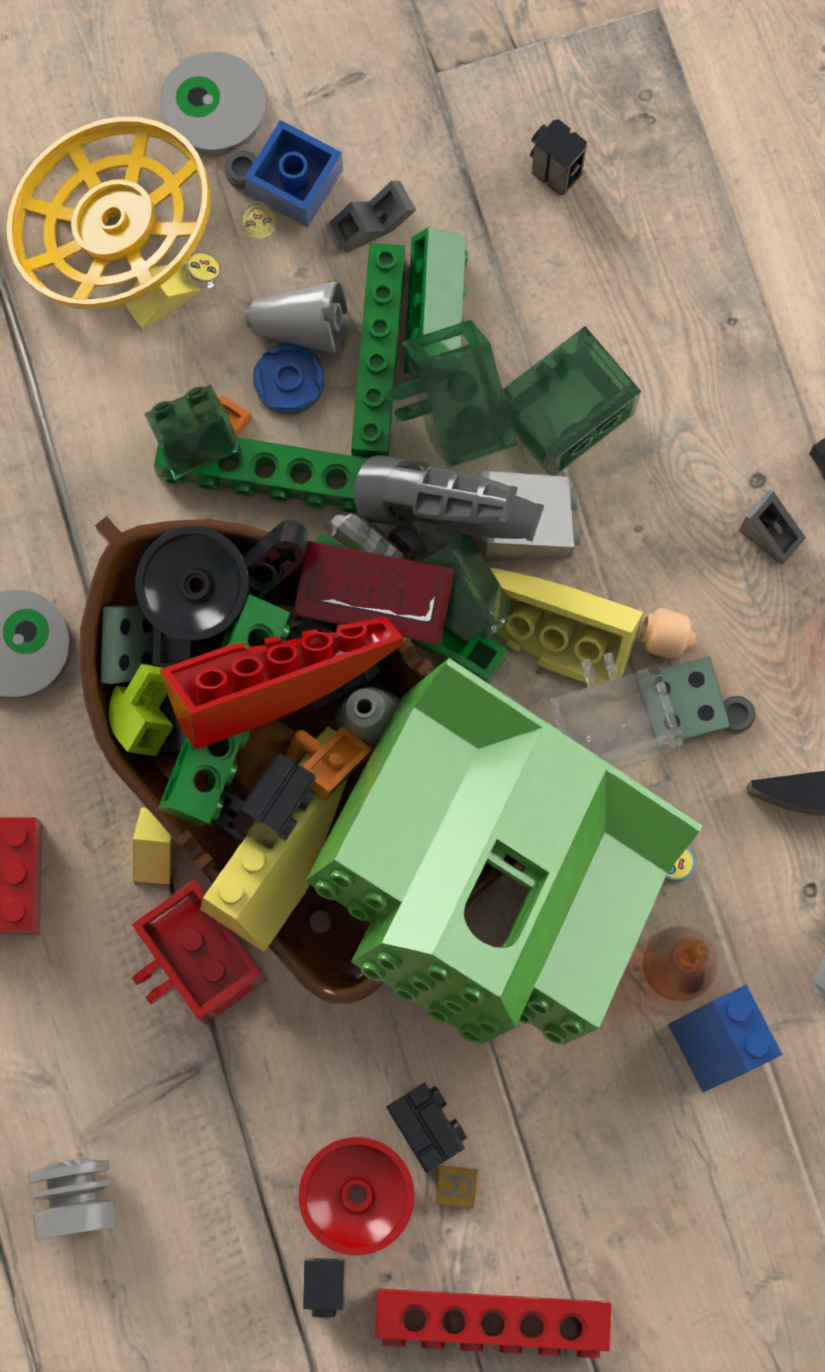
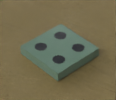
(125, 643)
(695, 698)

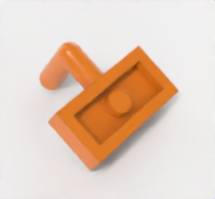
(329, 762)

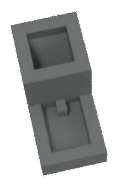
(372, 219)

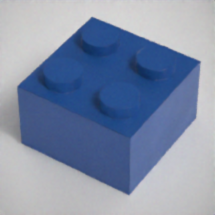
(294, 173)

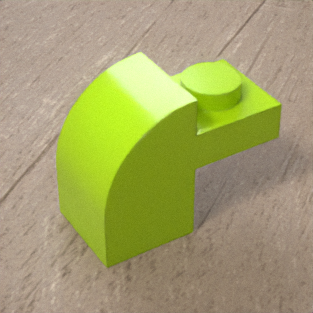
(136, 712)

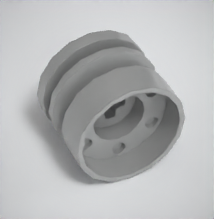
(72, 1198)

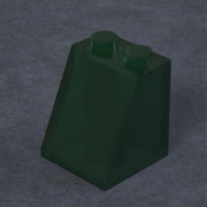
(476, 597)

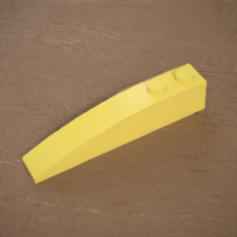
(566, 626)
(265, 884)

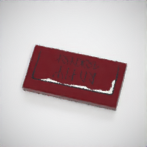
(360, 586)

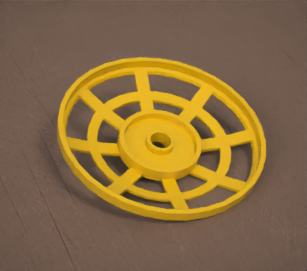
(103, 203)

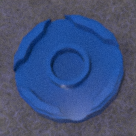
(288, 378)

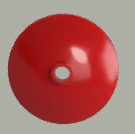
(327, 1202)

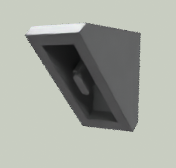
(772, 528)

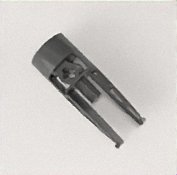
(399, 492)

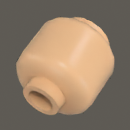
(666, 634)

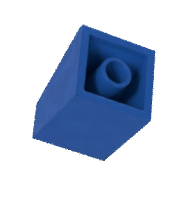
(725, 1038)

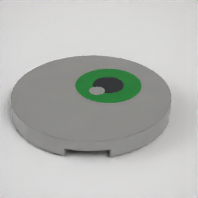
(214, 102)
(31, 644)

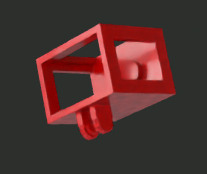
(197, 956)

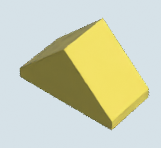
(162, 300)
(152, 851)

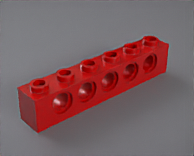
(592, 1315)

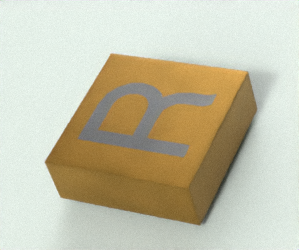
(456, 1186)

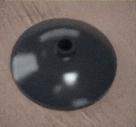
(167, 577)

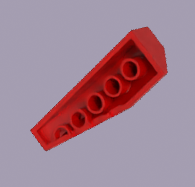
(255, 685)

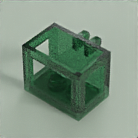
(456, 395)
(570, 401)

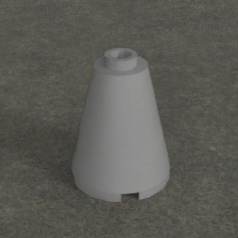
(302, 317)
(366, 713)

